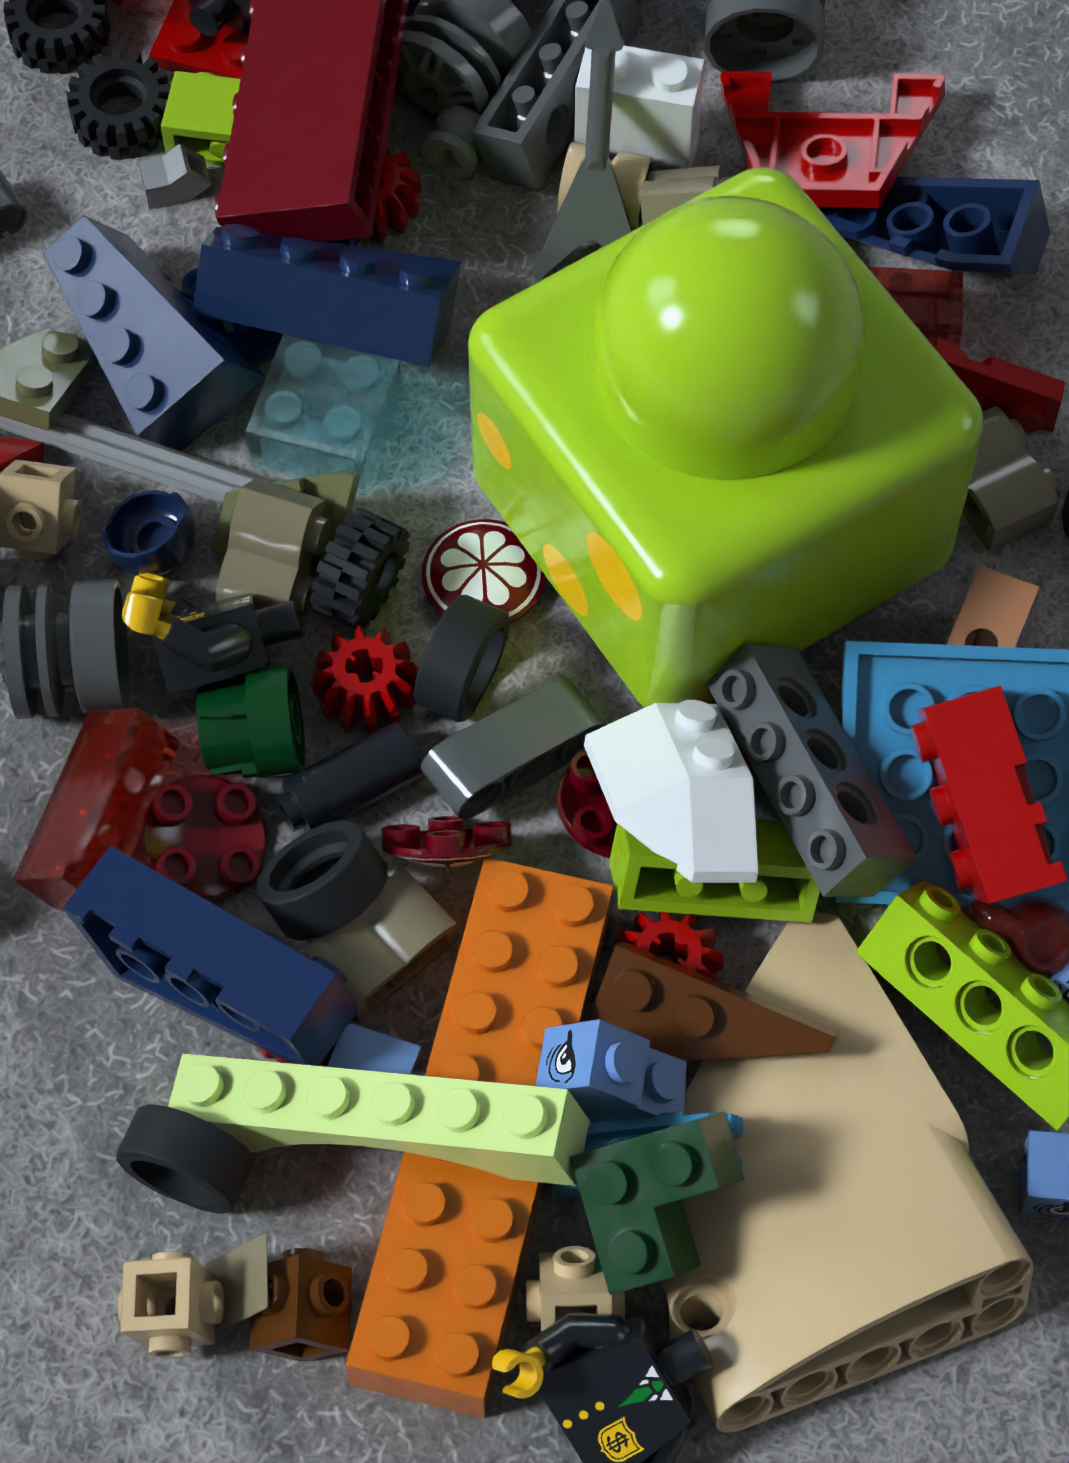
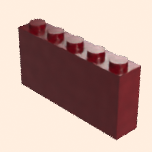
(312, 117)

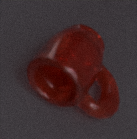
(1032, 928)

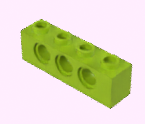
(956, 999)

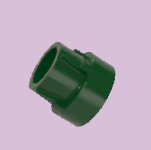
(252, 724)

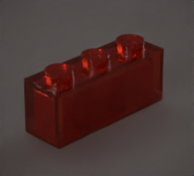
(97, 801)

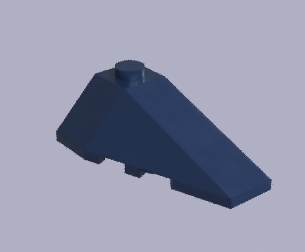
(955, 223)

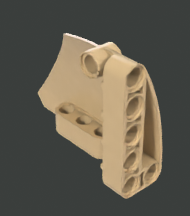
(856, 1208)

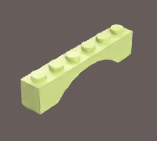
(477, 1124)

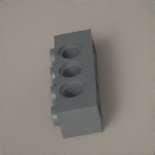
(535, 104)
(810, 771)

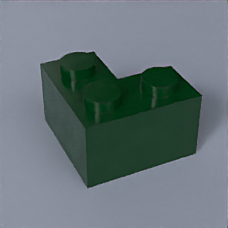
(637, 1193)

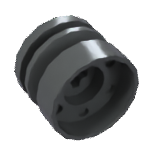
(765, 36)
(458, 53)
(65, 648)

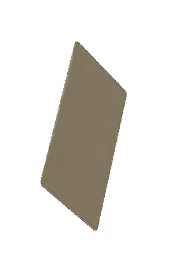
(243, 1280)

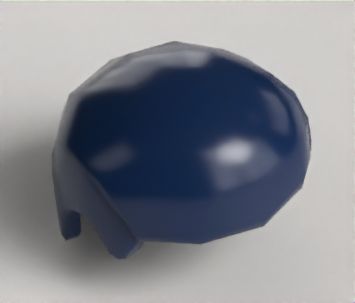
(155, 523)

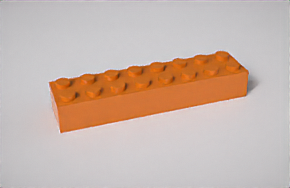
(452, 1230)

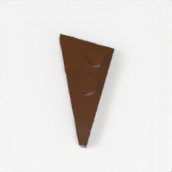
(698, 1015)

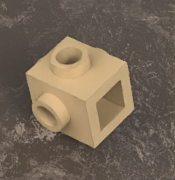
(38, 508)
(570, 1283)
(158, 1287)

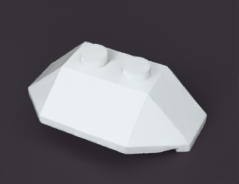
(681, 788)

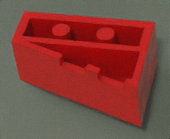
(985, 796)

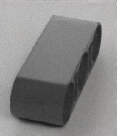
(511, 748)

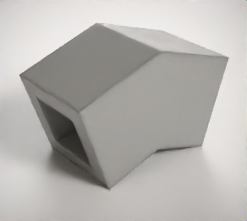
(174, 177)

